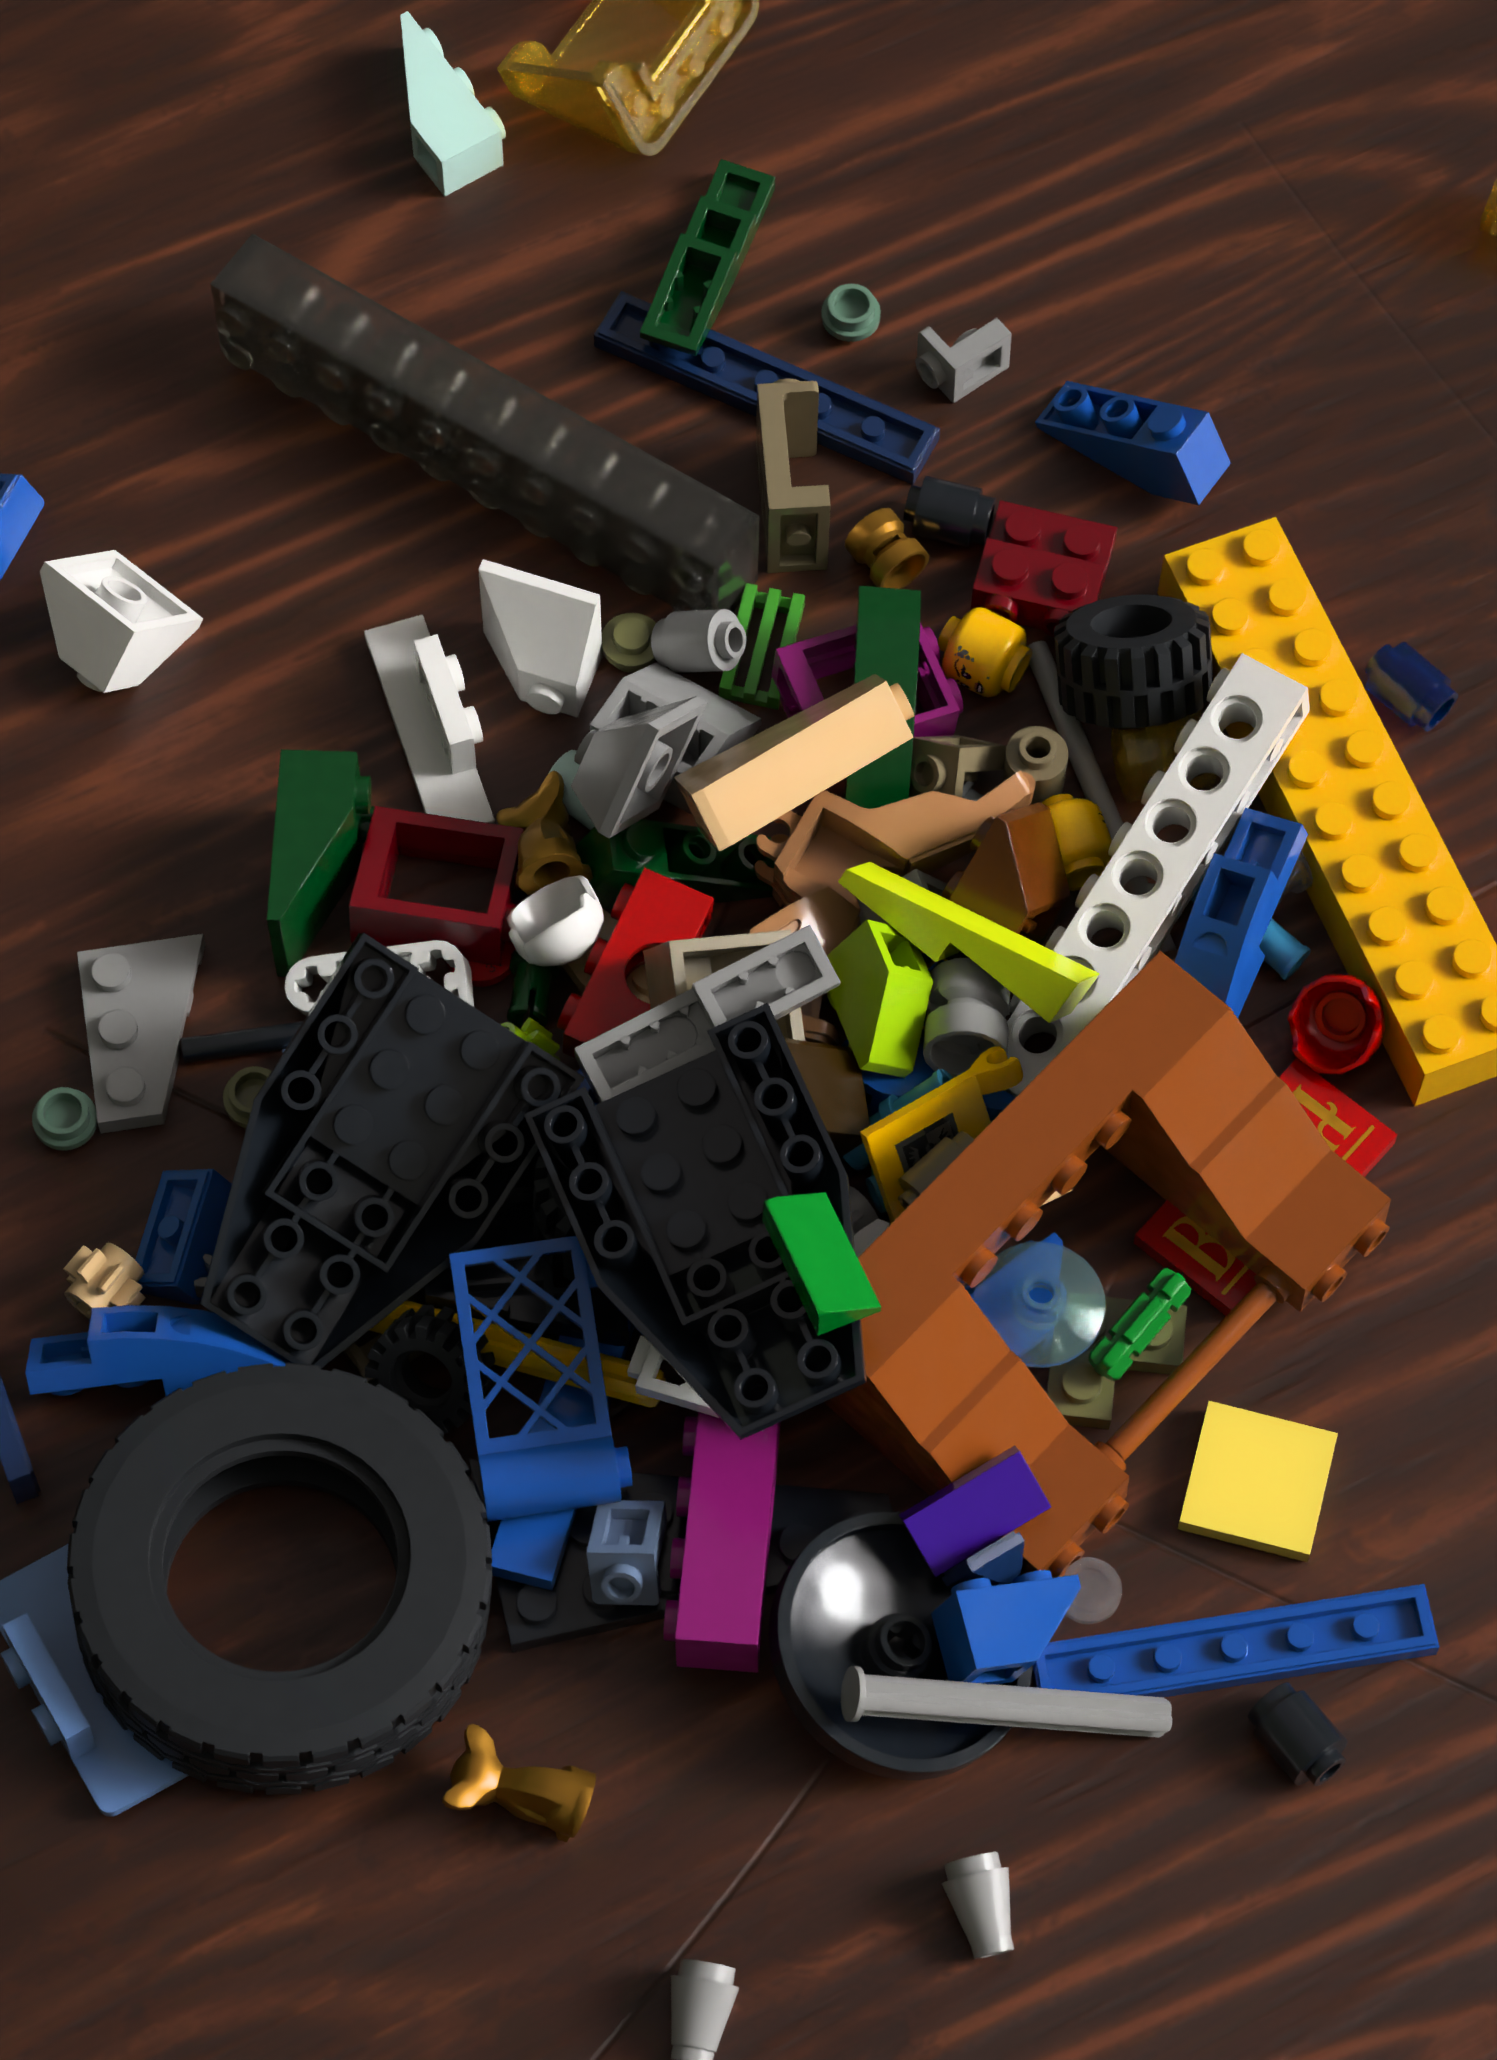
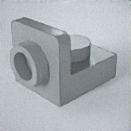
(968, 363)

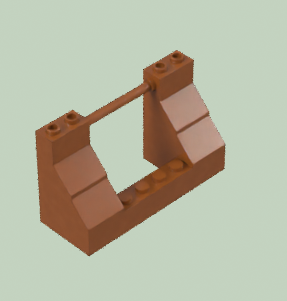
(1203, 1122)

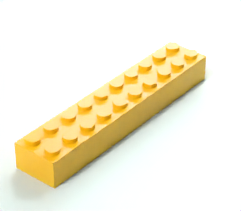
(1370, 843)

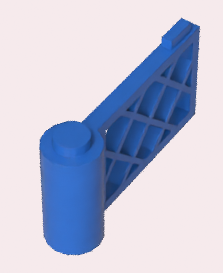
(546, 1467)

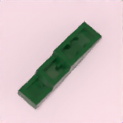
(708, 258)

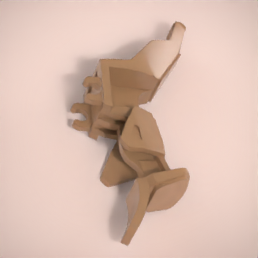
(839, 835)

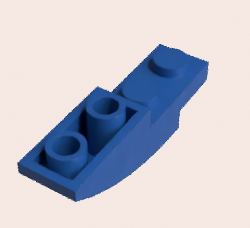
(1238, 904)
(141, 1345)

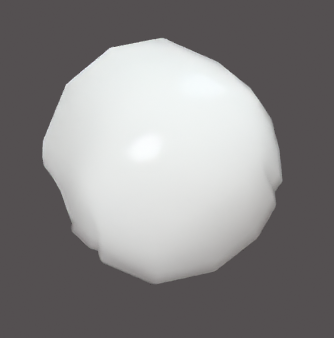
(556, 922)

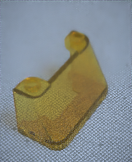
(630, 66)

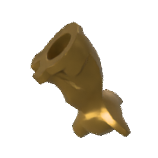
(545, 846)
(531, 1793)

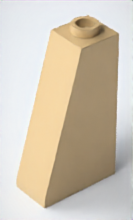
(794, 760)

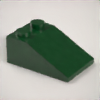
(316, 845)

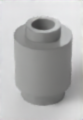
(698, 641)

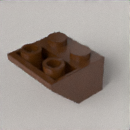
(1015, 873)

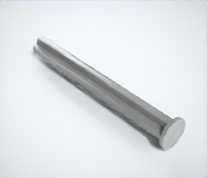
(1002, 1705)

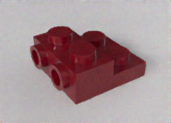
(1041, 565)

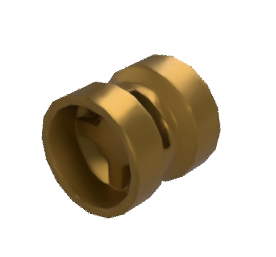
(886, 550)

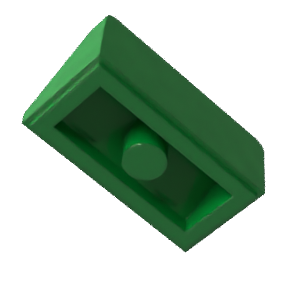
(819, 1260)

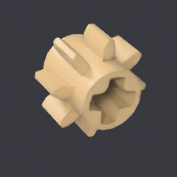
(103, 1279)

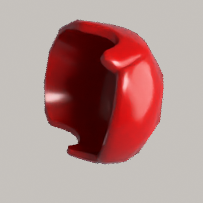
(1336, 1024)

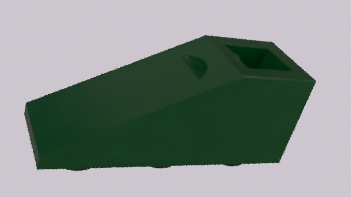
(676, 853)

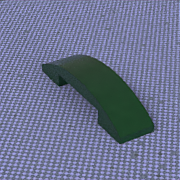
(888, 647)

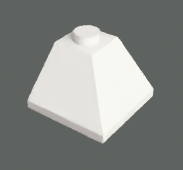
(112, 619)
(542, 636)

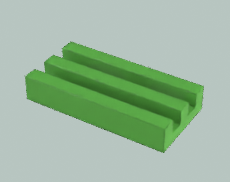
(771, 603)

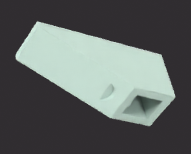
(449, 127)

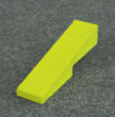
(942, 928)

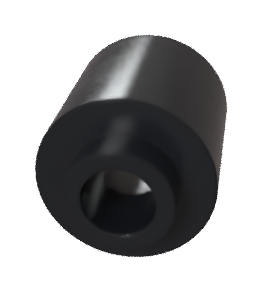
(949, 512)
(1298, 1735)

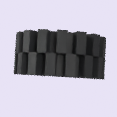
(439, 1338)

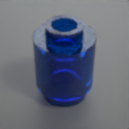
(1410, 686)

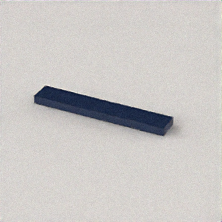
(732, 370)

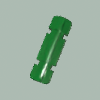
(1139, 1324)

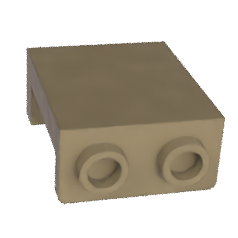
(792, 517)

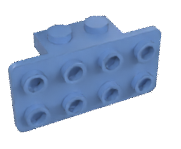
(46, 1655)

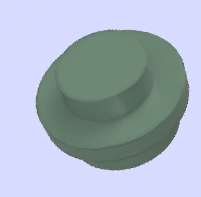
(851, 313)
(64, 1118)

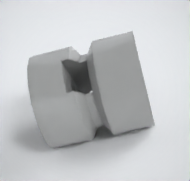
(964, 1016)

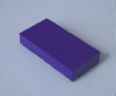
(975, 1510)

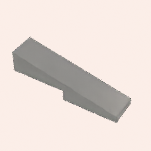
(676, 1031)

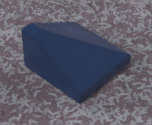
(997, 1562)

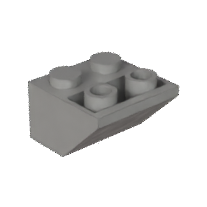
(655, 686)

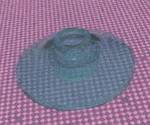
(1047, 1331)

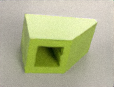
(881, 997)

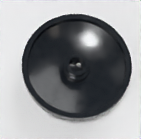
(868, 1603)

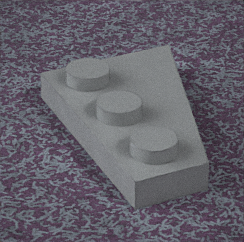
(135, 1025)

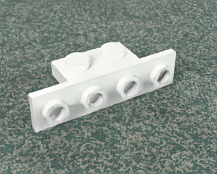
(430, 718)

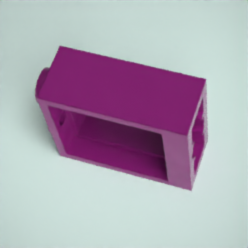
(803, 662)

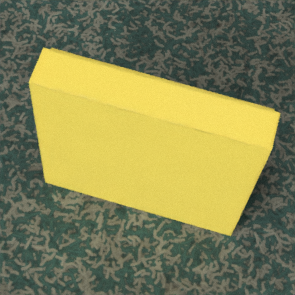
(1258, 1481)

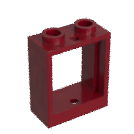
(439, 838)

